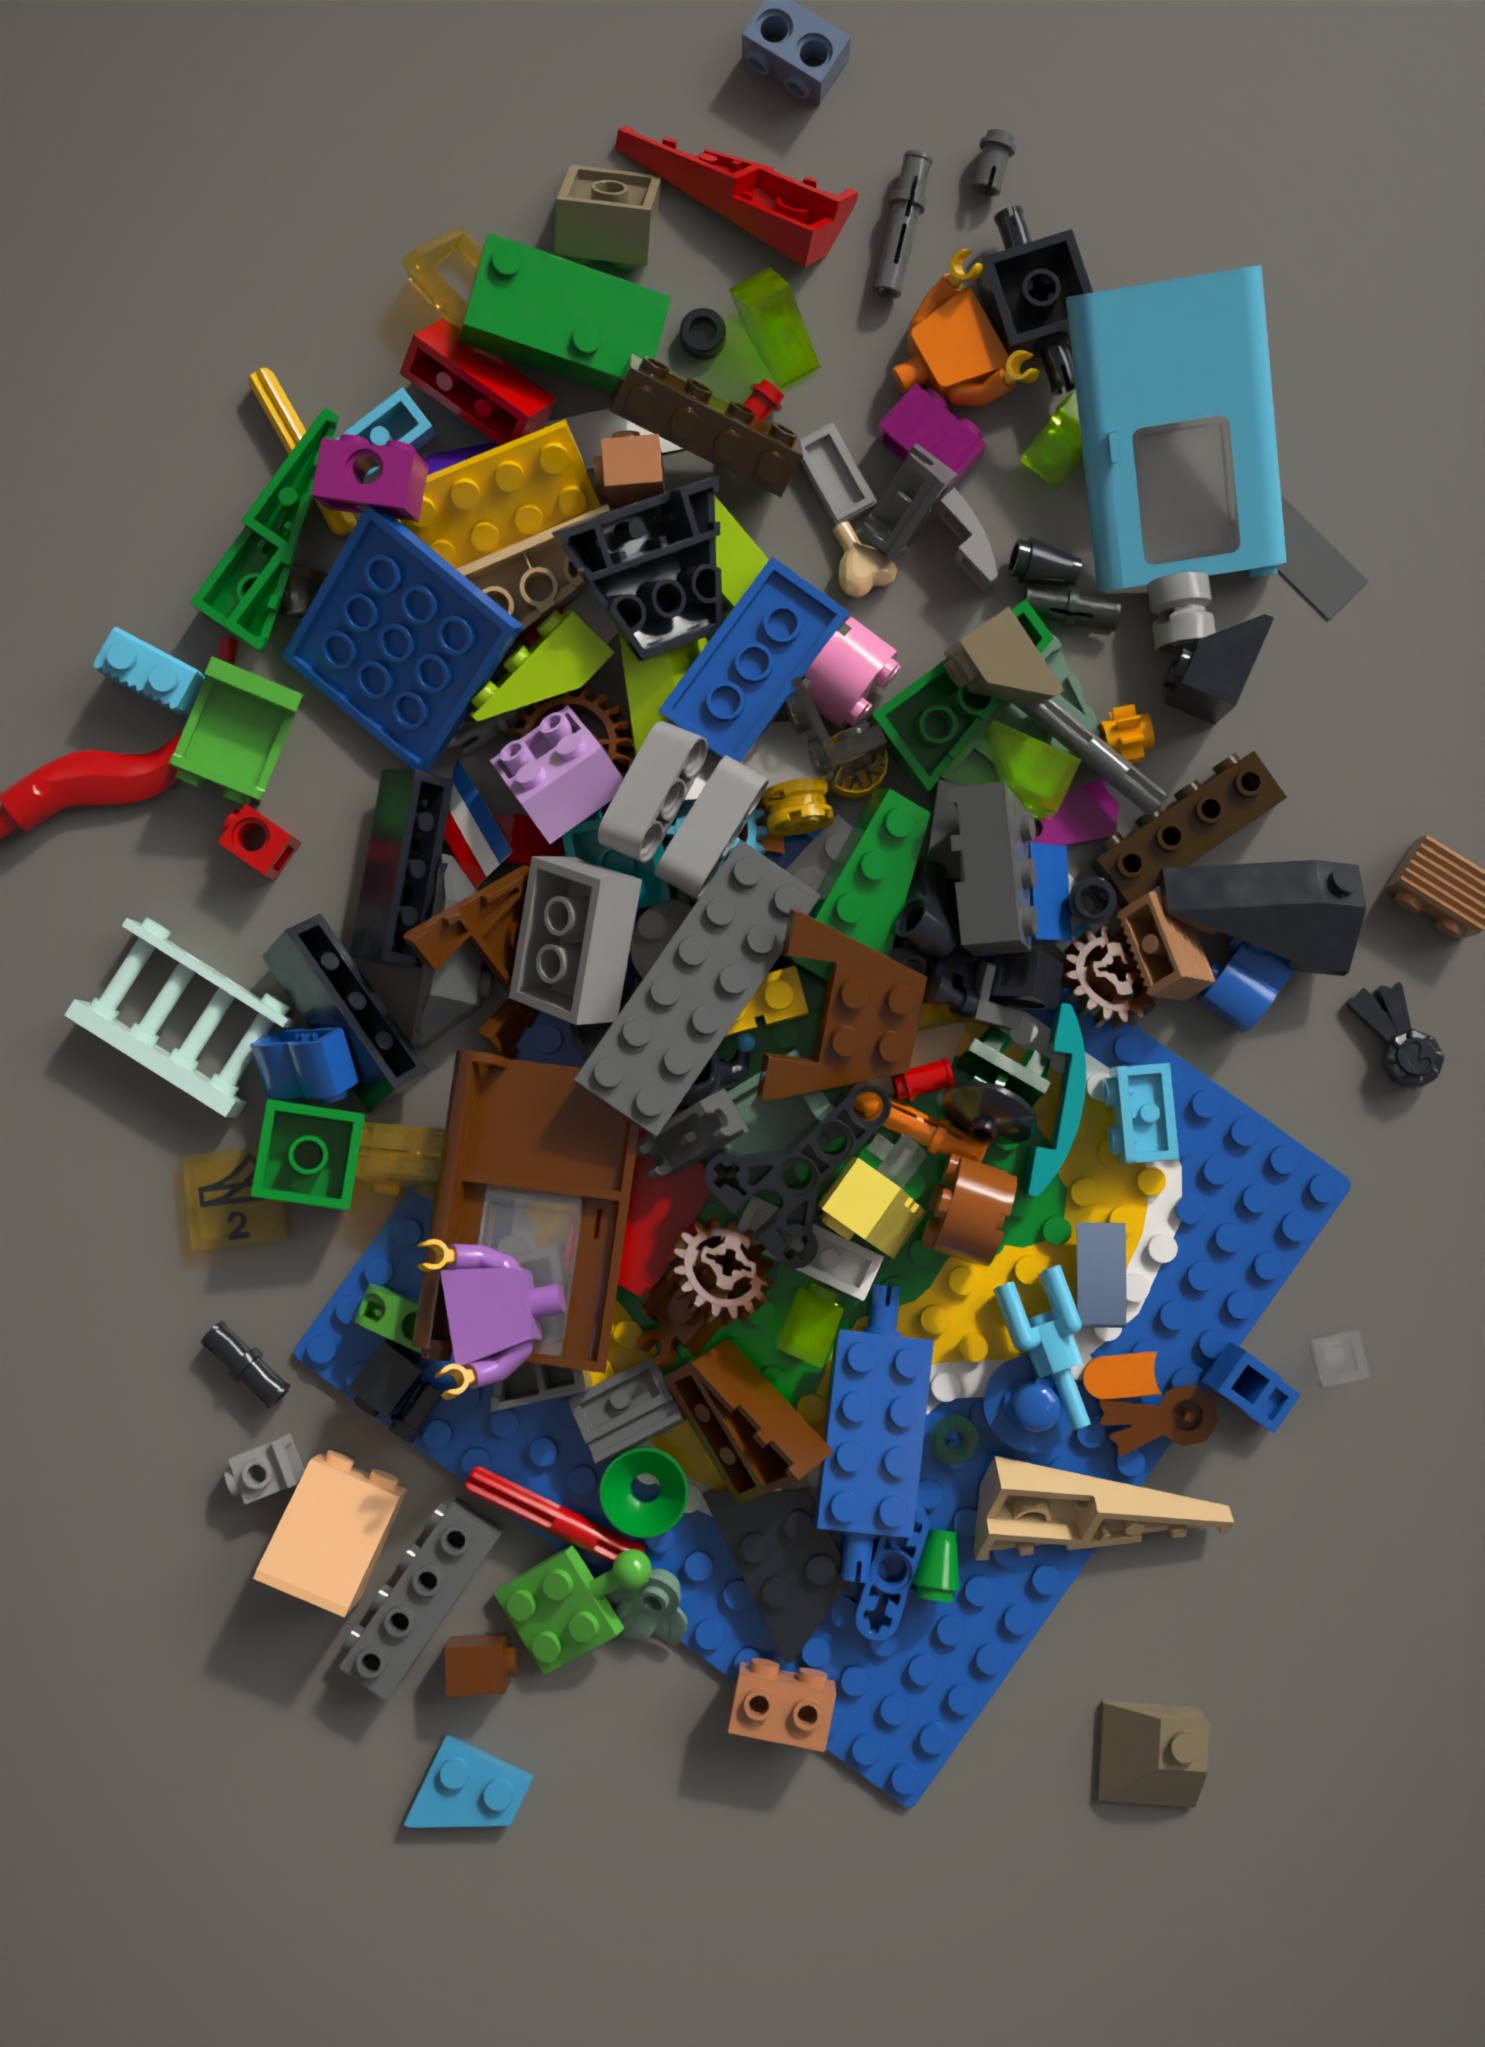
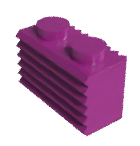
(925, 420)

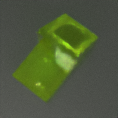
(1058, 445)

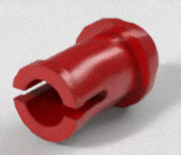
(764, 399)
(923, 1080)

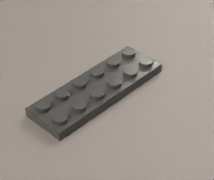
(695, 990)

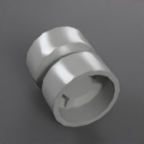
(1181, 611)

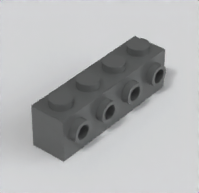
(421, 1597)

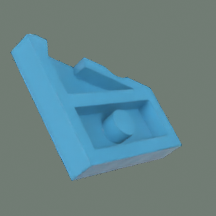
(468, 1789)

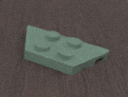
(975, 763)

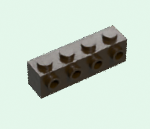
(706, 425)
(1189, 828)

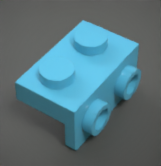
(1142, 1113)

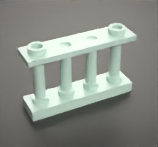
(141, 1039)

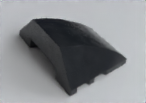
(653, 566)

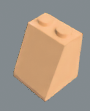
(332, 1533)

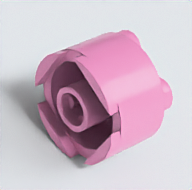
(849, 673)

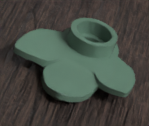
(652, 1609)

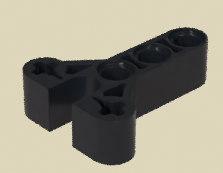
(797, 1202)

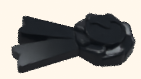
(1409, 1054)

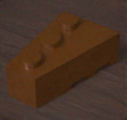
(744, 1422)

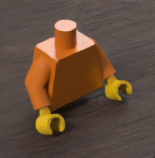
(957, 346)

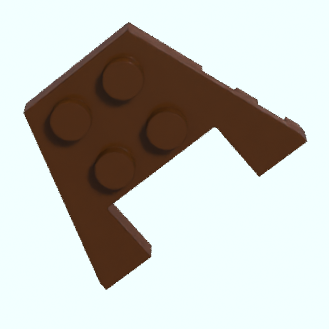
(492, 926)
(865, 1016)

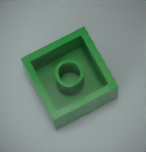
(307, 1155)

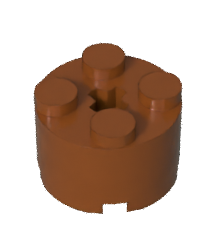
(969, 1210)

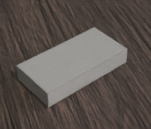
(835, 476)

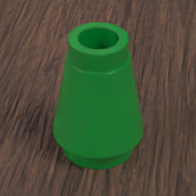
(938, 1568)

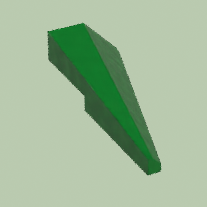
(253, 573)

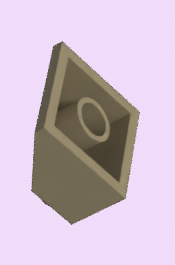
(607, 216)
(1002, 663)

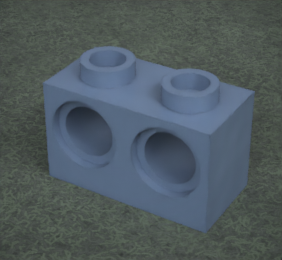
(804, 38)

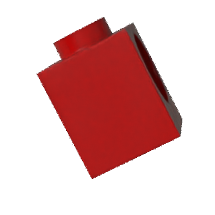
(272, 855)

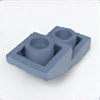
(1101, 1274)

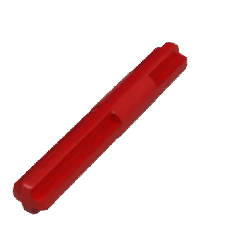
(547, 1515)

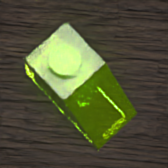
(775, 326)
(1031, 769)
(810, 1324)

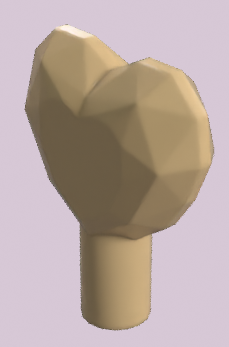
(861, 564)

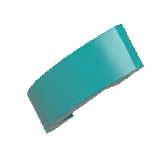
(1066, 1041)

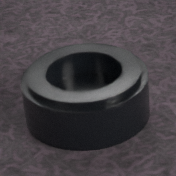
(703, 333)

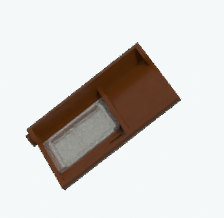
(526, 1175)

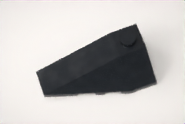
(1286, 908)

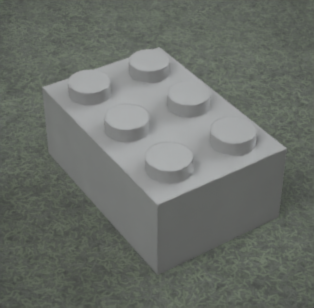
(574, 939)

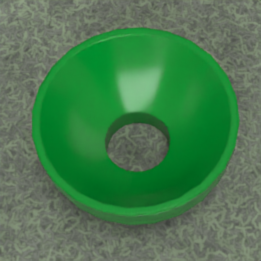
(637, 1516)

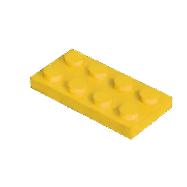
(504, 496)

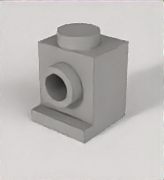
(278, 1459)

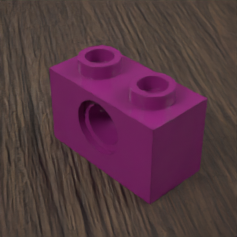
(342, 472)

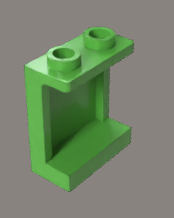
(235, 732)

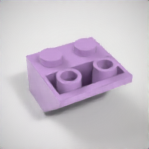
(558, 773)

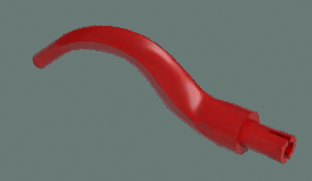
(92, 778)

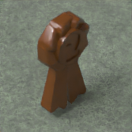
(1182, 1415)

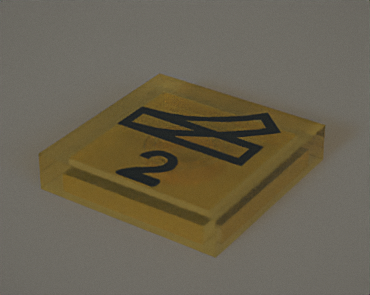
(222, 1205)

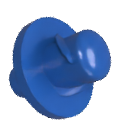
(1024, 1409)

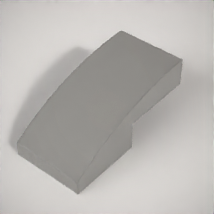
(975, 553)

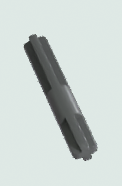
(1096, 754)

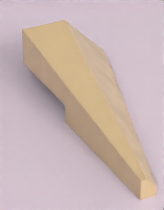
(1044, 1505)

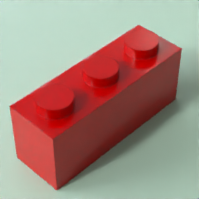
(475, 384)

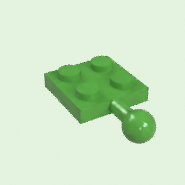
(564, 1609)

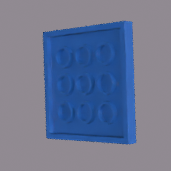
(400, 639)

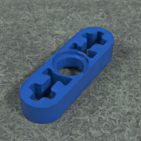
(892, 1608)

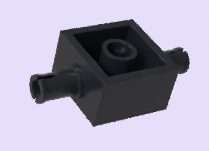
(1037, 268)

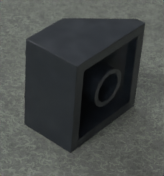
(1215, 670)

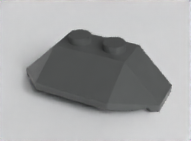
(462, 981)

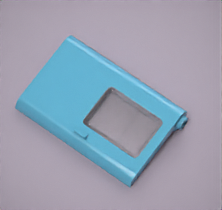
(1193, 427)

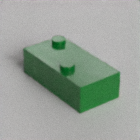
(559, 314)

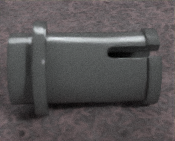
(996, 150)

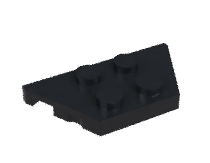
(783, 1560)

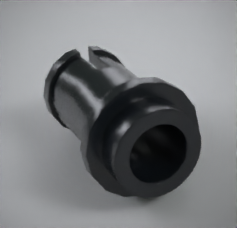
(416, 1411)

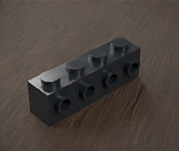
(400, 864)
(336, 994)

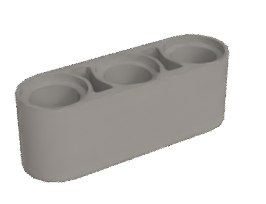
(652, 791)
(711, 827)

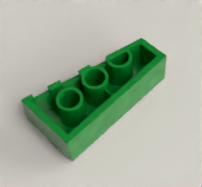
(871, 875)

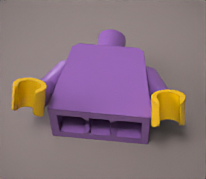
(489, 1312)

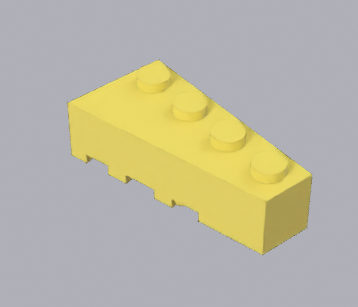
(870, 1206)

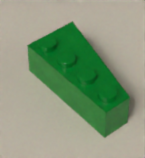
(936, 718)

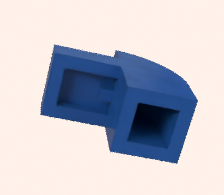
(1251, 1387)

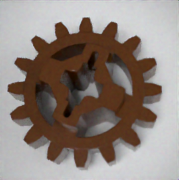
(1107, 980)
(714, 1273)

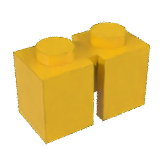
(777, 998)

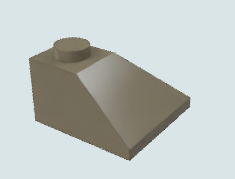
(1152, 1753)

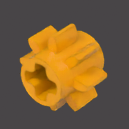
(1128, 732)

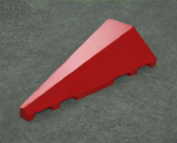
(769, 205)

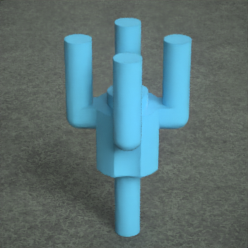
(1048, 1338)

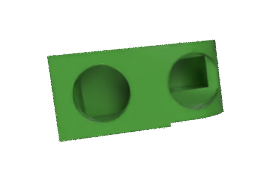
(389, 1314)

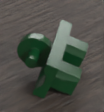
(987, 1064)

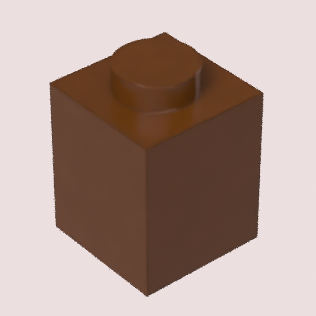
(479, 1664)

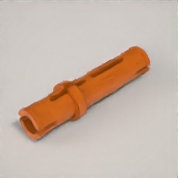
(924, 1129)

